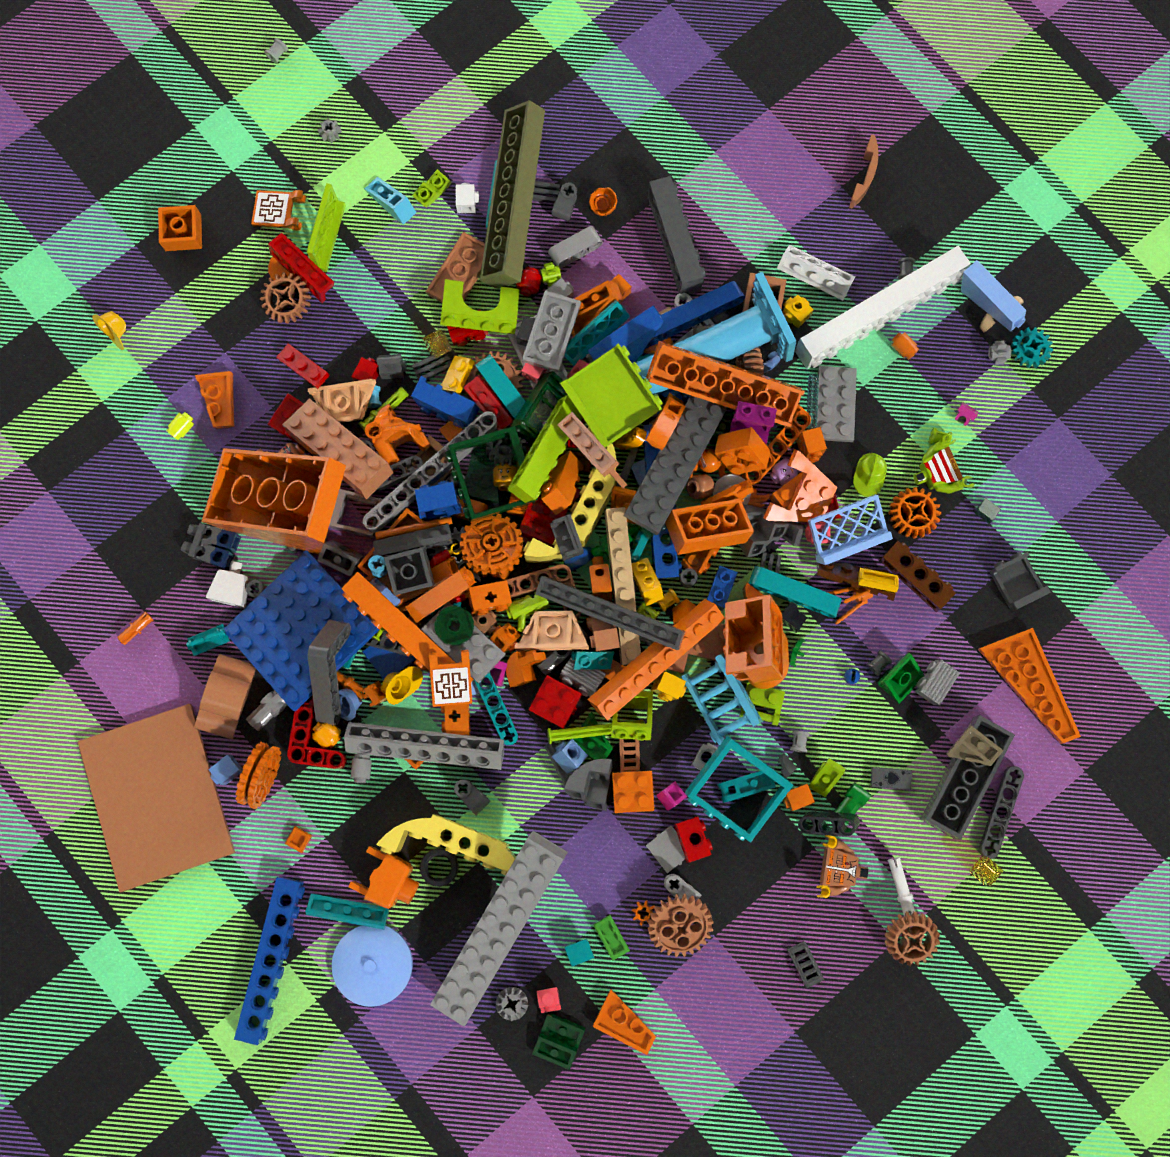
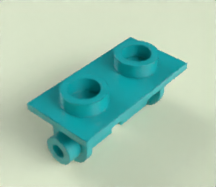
(207, 640)
(592, 659)

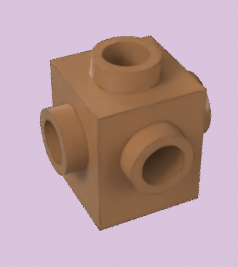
(488, 627)

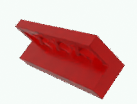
(300, 265)

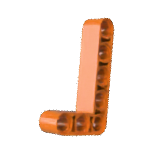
(783, 442)

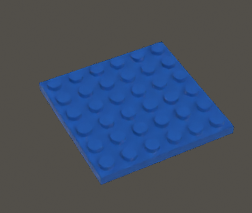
(285, 621)

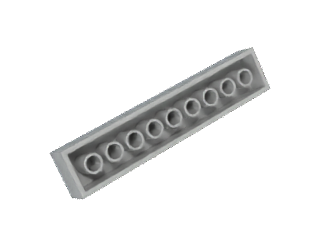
(498, 928)

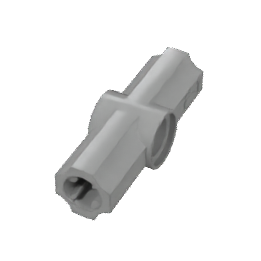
(269, 707)

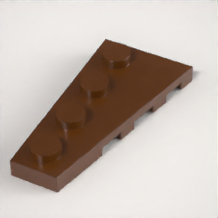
(849, 573)

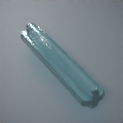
(812, 399)

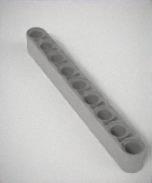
(420, 475)

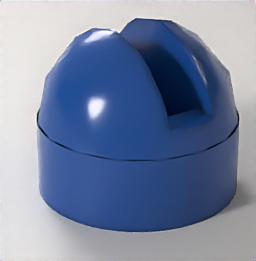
(848, 674)

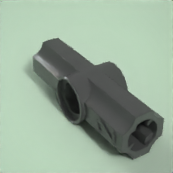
(554, 659)

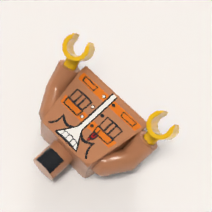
(839, 868)

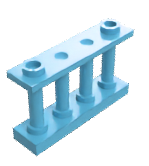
(741, 699)

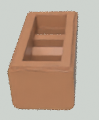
(636, 752)

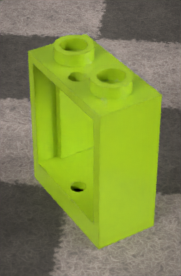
(636, 731)

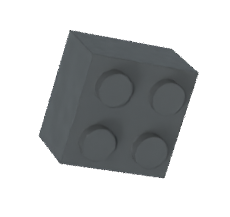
(409, 571)

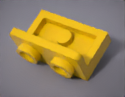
(457, 374)

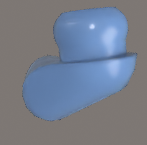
(773, 360)

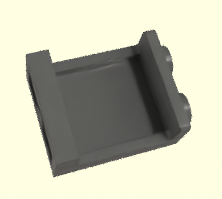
(1018, 581)

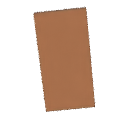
(462, 265)

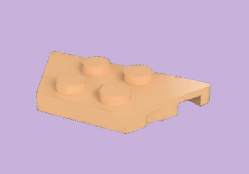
(344, 400)
(552, 632)

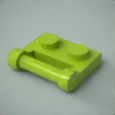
(766, 698)

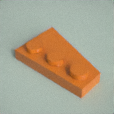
(218, 395)

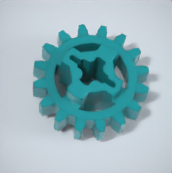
(1032, 341)

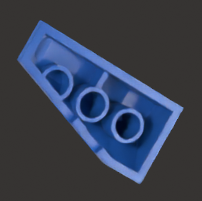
(633, 335)

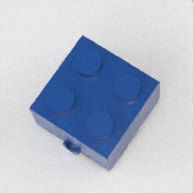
(438, 500)

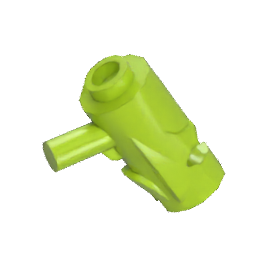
(524, 607)

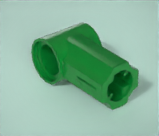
(854, 799)

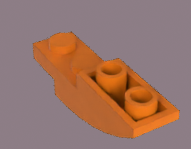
(665, 421)

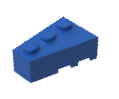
(444, 404)

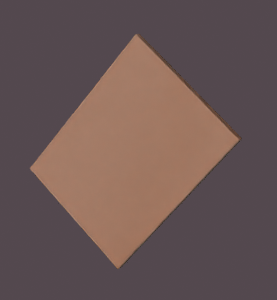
(155, 797)

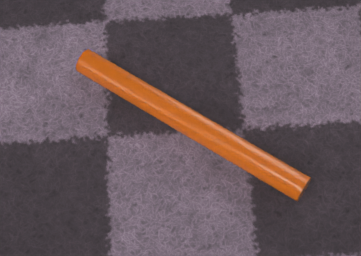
(412, 528)

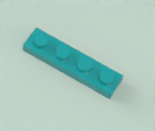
(347, 911)

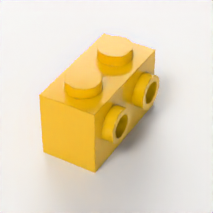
(668, 687)

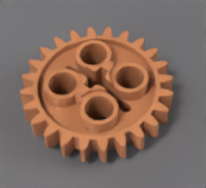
(509, 370)
(680, 925)

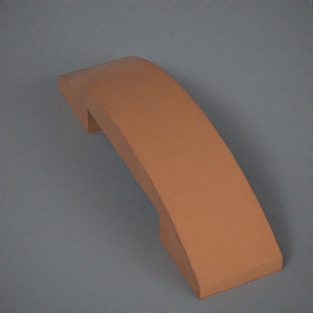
(871, 155)

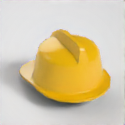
(112, 326)
(401, 684)

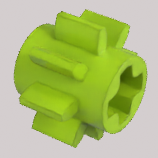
(550, 274)

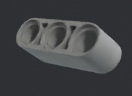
(575, 247)

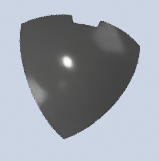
(764, 531)
(591, 783)

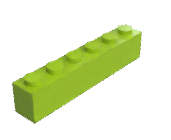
(543, 453)

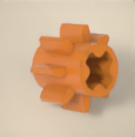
(641, 907)

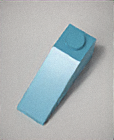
(391, 200)

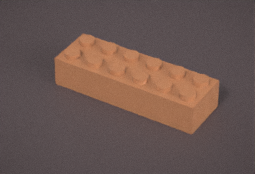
(328, 438)

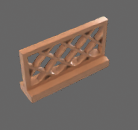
(590, 447)

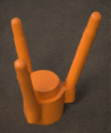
(861, 594)

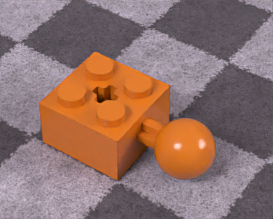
(739, 451)

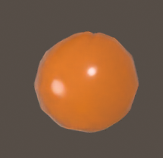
(603, 201)

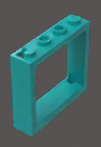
(727, 744)

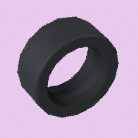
(424, 867)

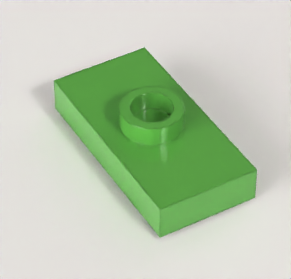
(611, 937)

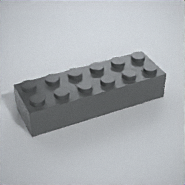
(676, 236)
(964, 785)

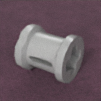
(276, 50)
(799, 741)

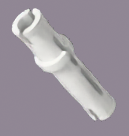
(904, 896)

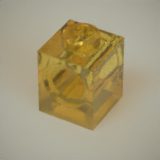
(437, 343)
(986, 870)

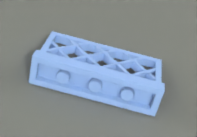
(850, 545)

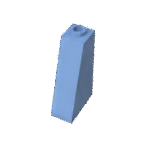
(992, 296)

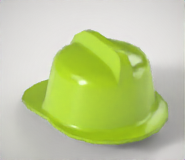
(870, 474)

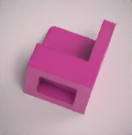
(498, 674)

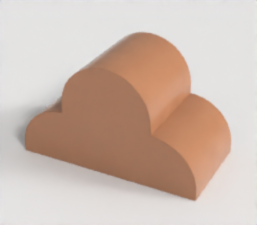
(224, 696)

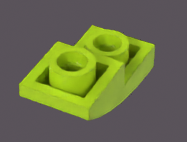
(432, 189)

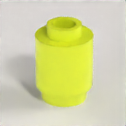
(180, 425)

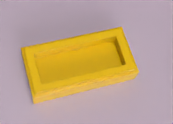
(878, 580)

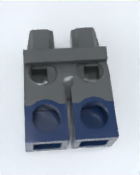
(206, 542)

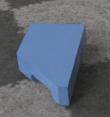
(385, 591)

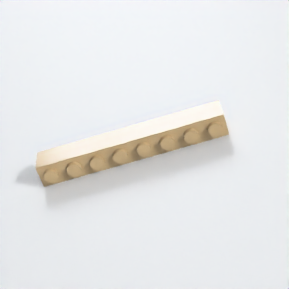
(622, 578)

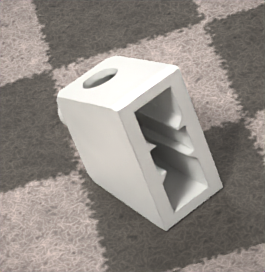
(229, 586)

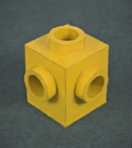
(797, 310)

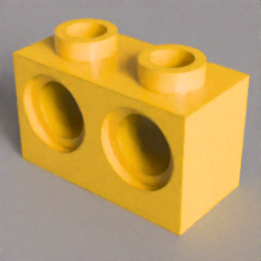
(647, 582)

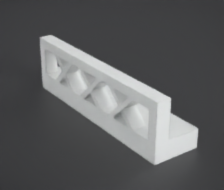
(815, 272)

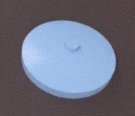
(372, 965)

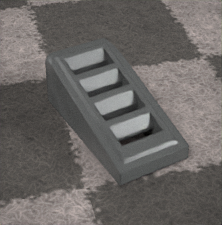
(814, 980)

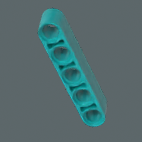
(501, 384)
(795, 591)

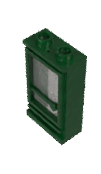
(539, 406)

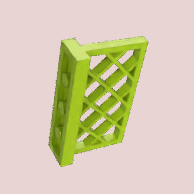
(325, 228)

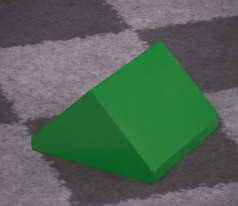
(901, 678)

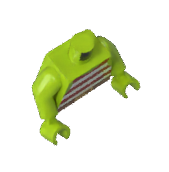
(940, 469)

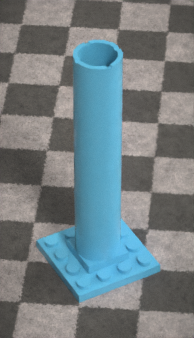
(739, 333)

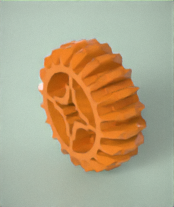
(921, 516)

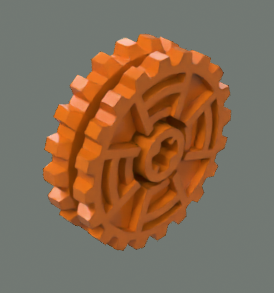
(491, 559)
(258, 775)

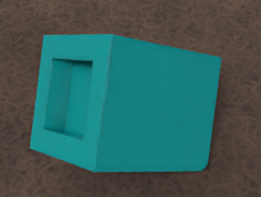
(579, 952)

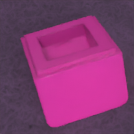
(671, 796)

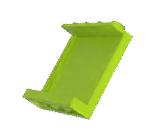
(612, 395)

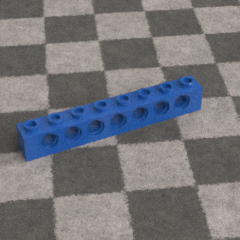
(658, 548)
(246, 1030)

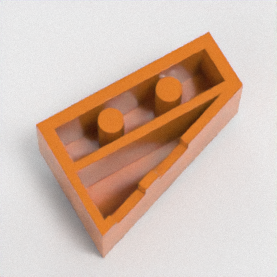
(595, 302)
(560, 488)

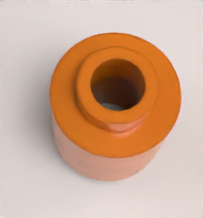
(905, 345)

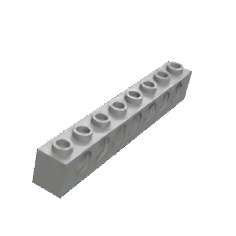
(424, 745)

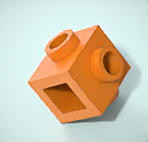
(505, 637)

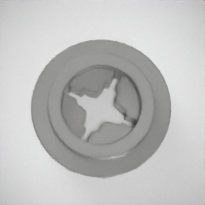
(515, 994)

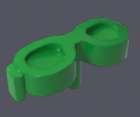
(795, 652)

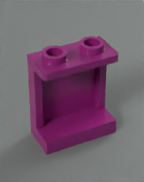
(755, 416)

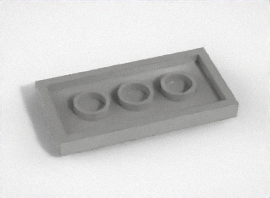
(551, 331)
(837, 403)
(482, 651)

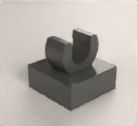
(794, 533)

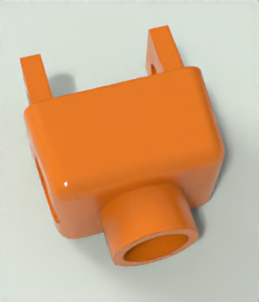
(389, 881)

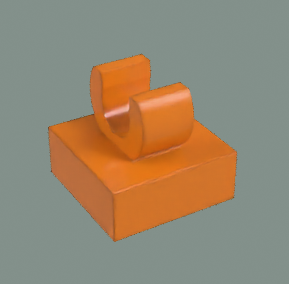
(374, 693)

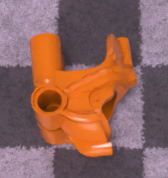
(389, 432)

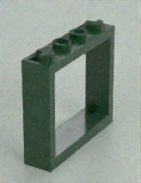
(518, 455)

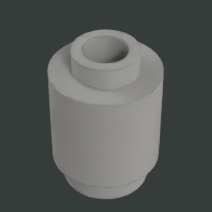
(361, 768)

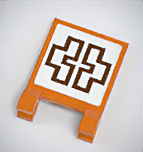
(275, 209)
(450, 681)

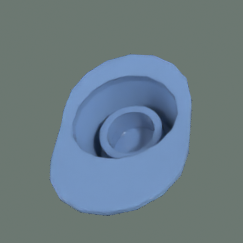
(349, 703)

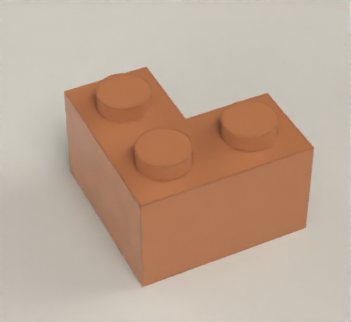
(604, 635)

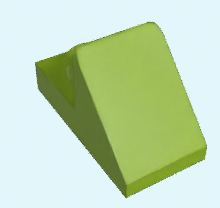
(826, 777)

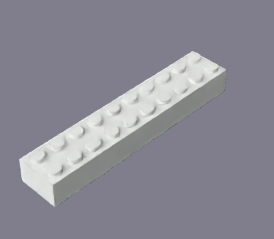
(882, 307)

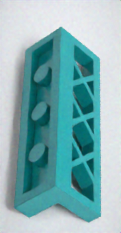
(595, 331)

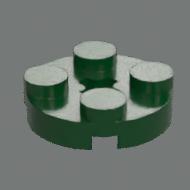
(461, 617)

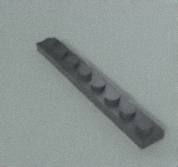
(610, 613)

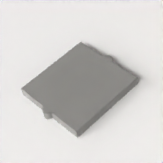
(667, 849)

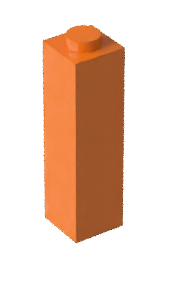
(441, 594)

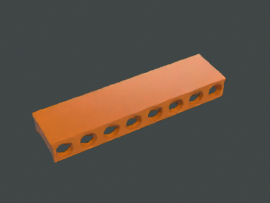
(721, 382)

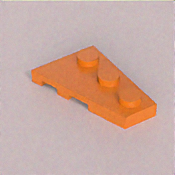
(623, 1024)

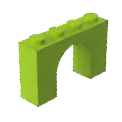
(458, 314)

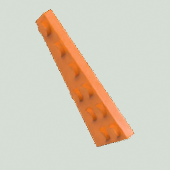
(1028, 673)

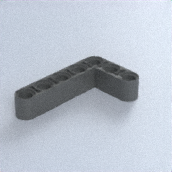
(323, 670)

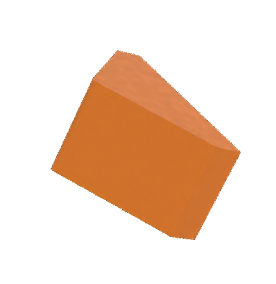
(275, 497)

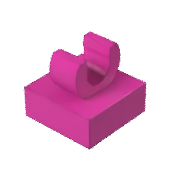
(966, 411)

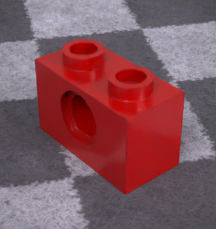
(684, 830)

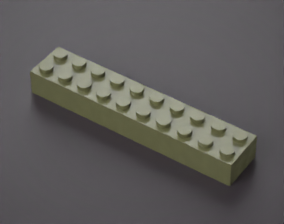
(512, 195)

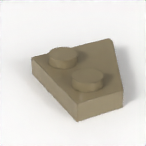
(975, 747)

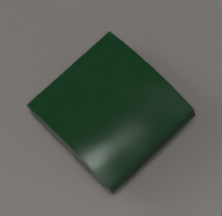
(558, 1040)

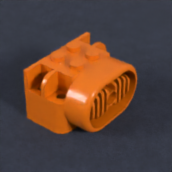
(755, 642)

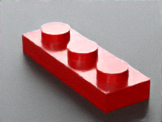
(302, 366)
(488, 402)

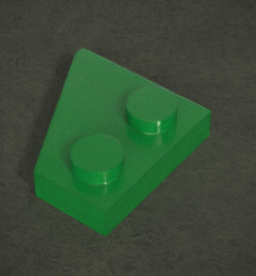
(596, 746)

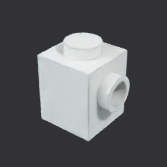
(466, 198)

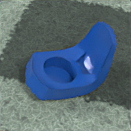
(578, 561)

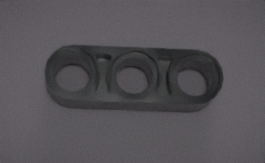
(837, 819)

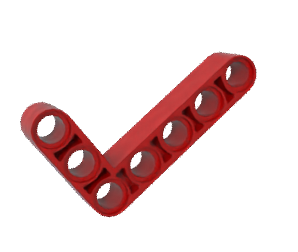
(304, 745)

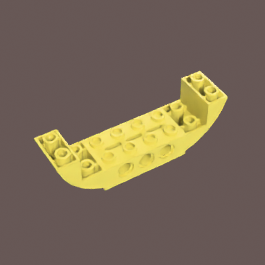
(540, 553)
(433, 830)

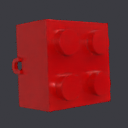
(555, 701)

